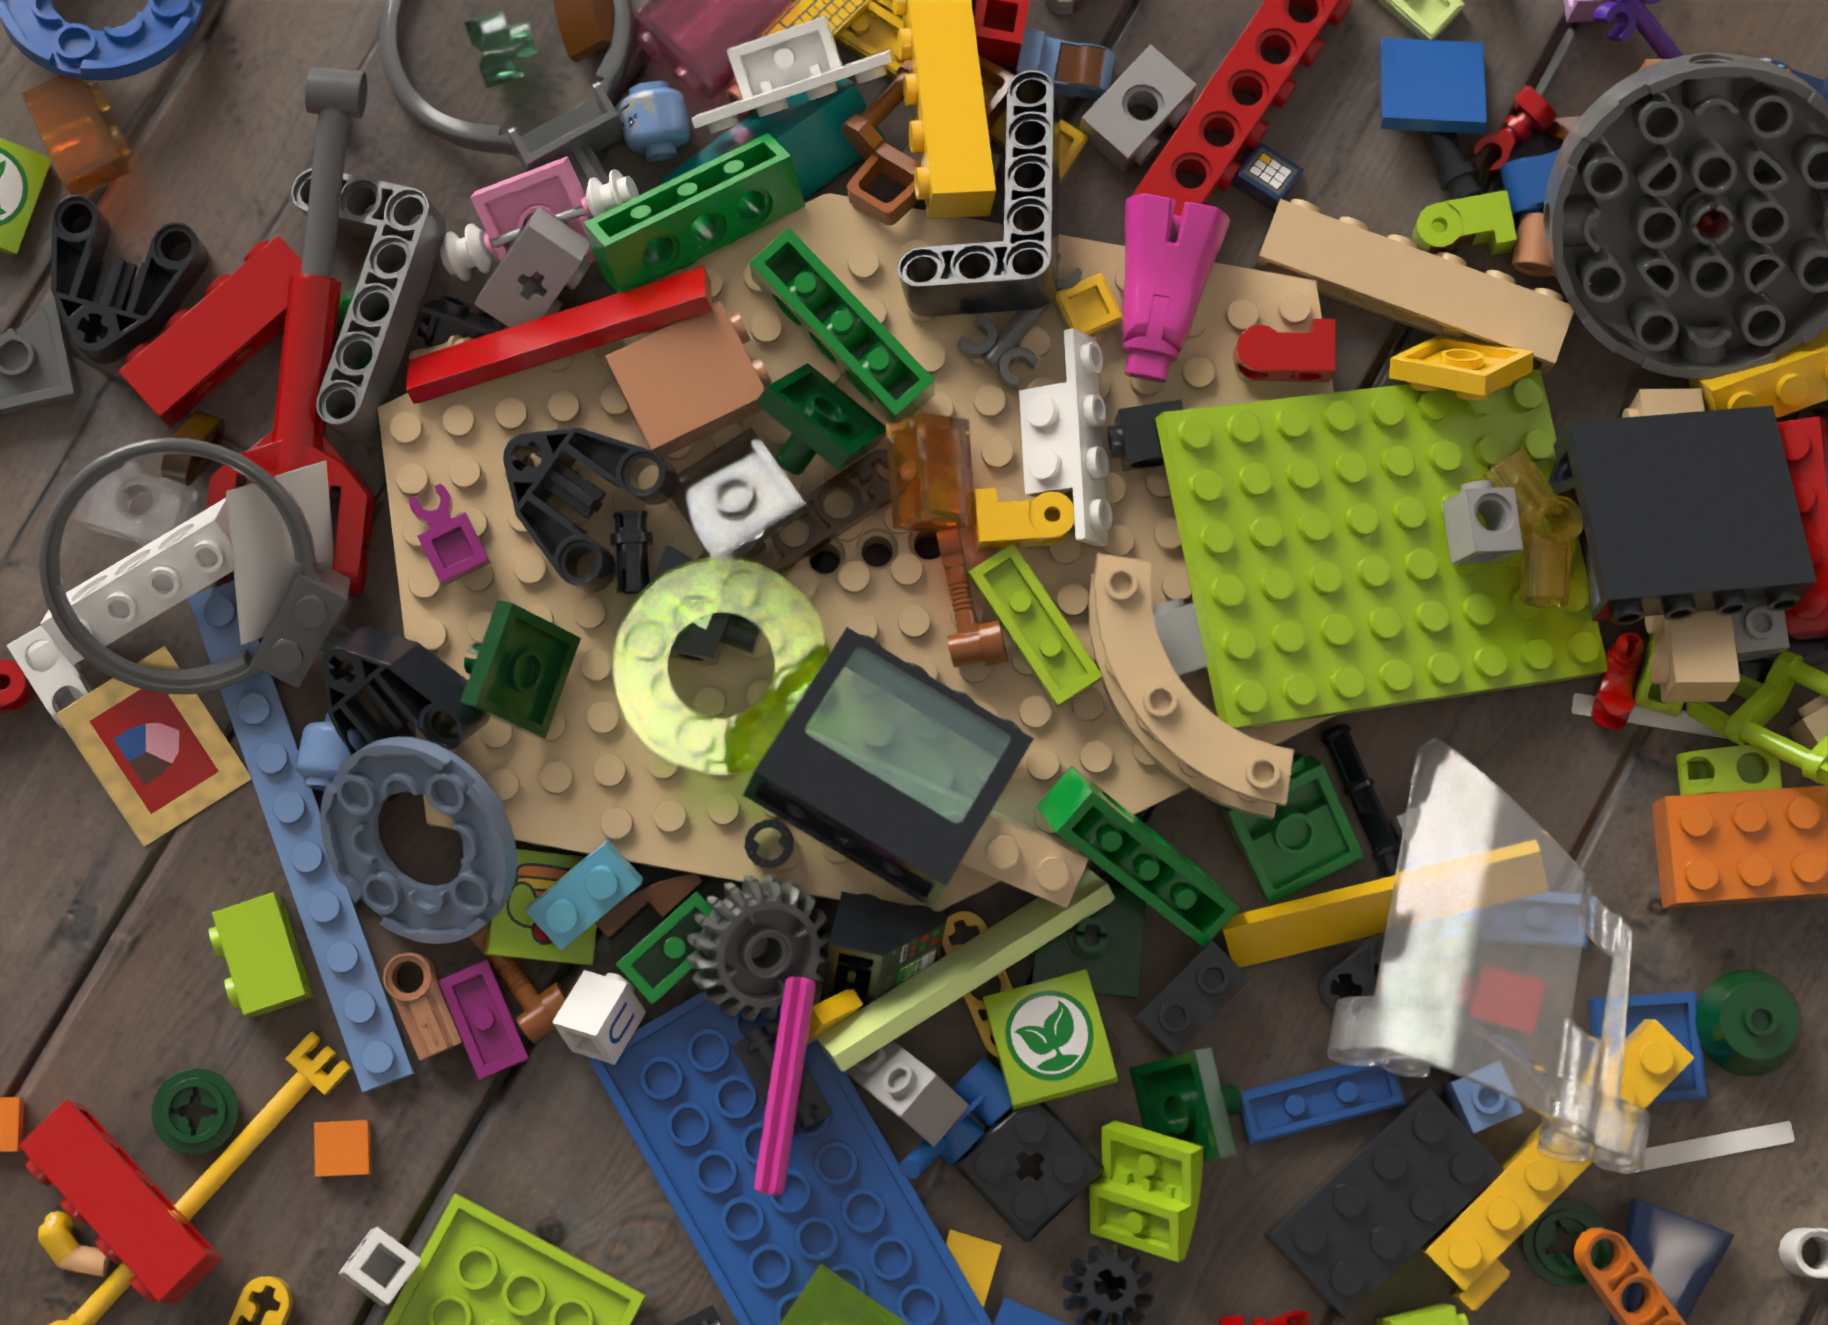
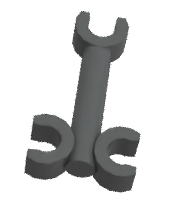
(1001, 350)

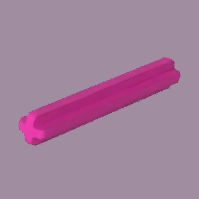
(784, 1086)

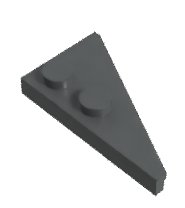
(36, 363)

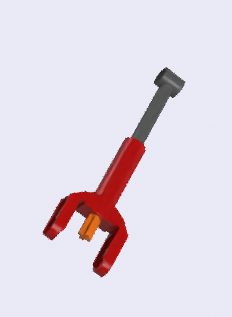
(311, 334)

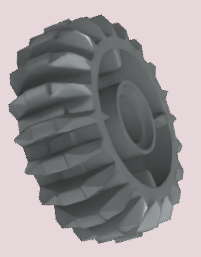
(733, 930)

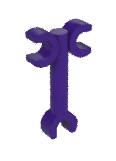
(1632, 15)

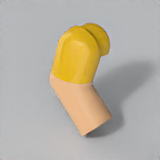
(65, 1250)

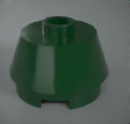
(1748, 1022)

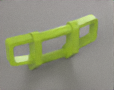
(1762, 705)

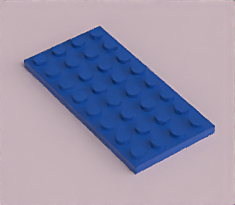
(843, 1187)

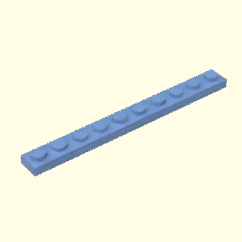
(295, 827)

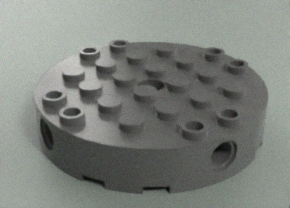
(1641, 177)

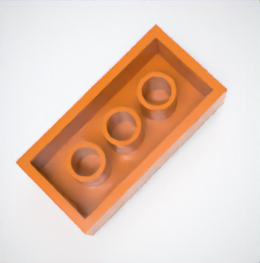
(1742, 846)

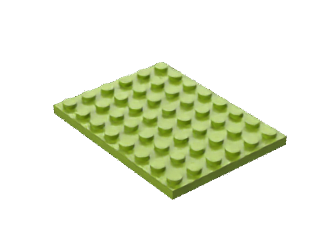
(1329, 555)

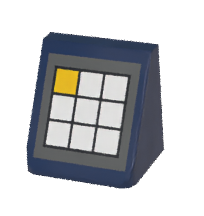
(1267, 176)

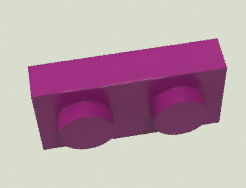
(484, 1020)

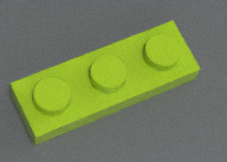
(1035, 625)

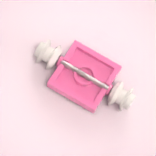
(512, 202)

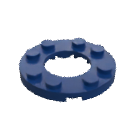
(95, 54)

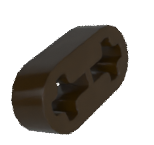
(187, 468)

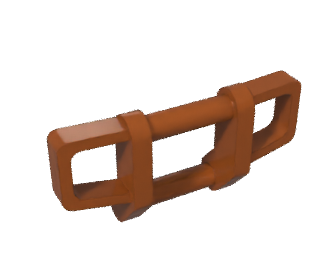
(890, 161)

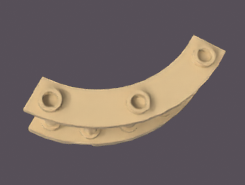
(1160, 708)

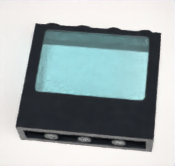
(888, 767)

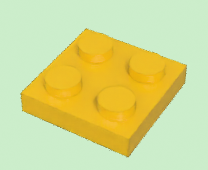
(1461, 366)

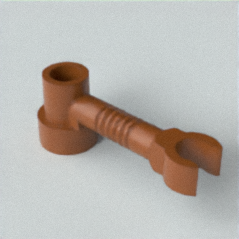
(974, 640)
(538, 1008)

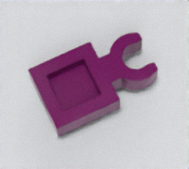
(450, 542)

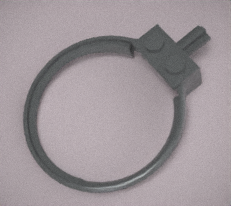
(574, 134)
(297, 632)

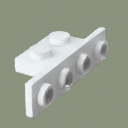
(786, 65)
(1066, 440)

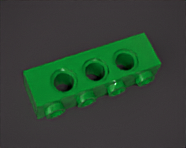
(695, 214)
(841, 327)
(1137, 856)

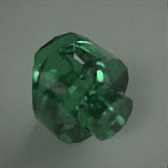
(500, 47)

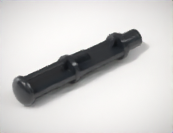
(1363, 796)

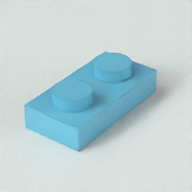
(584, 894)

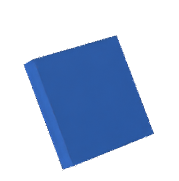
(1432, 85)
(1677, 1015)

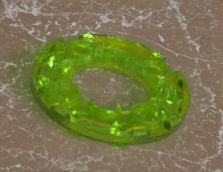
(666, 608)

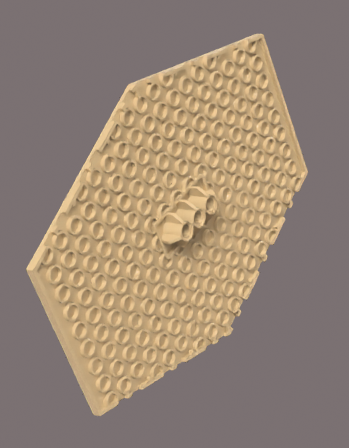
(592, 770)

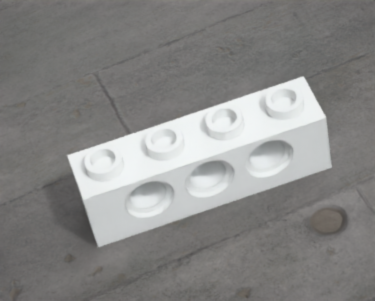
(150, 580)

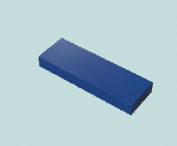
(1317, 1100)

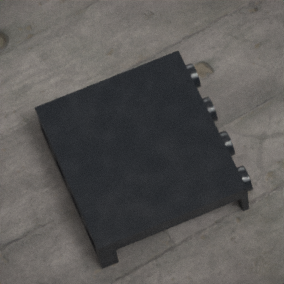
(1688, 513)

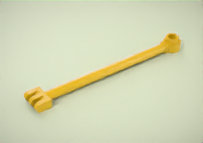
(309, 1074)

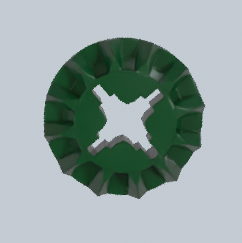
(180, 1092)
(1555, 1266)

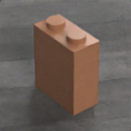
(689, 379)

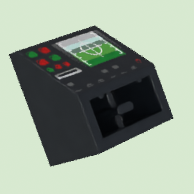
(879, 945)

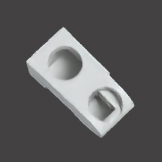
(49, 671)

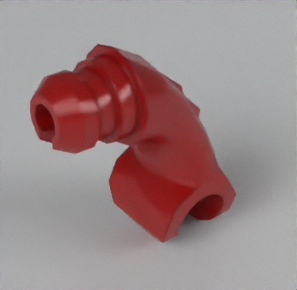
(1615, 690)

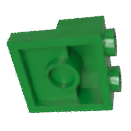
(1302, 840)

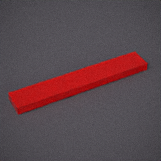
(559, 335)

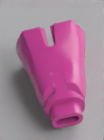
(1164, 278)

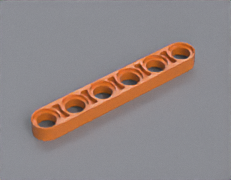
(1614, 1278)

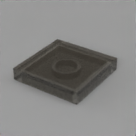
(737, 497)

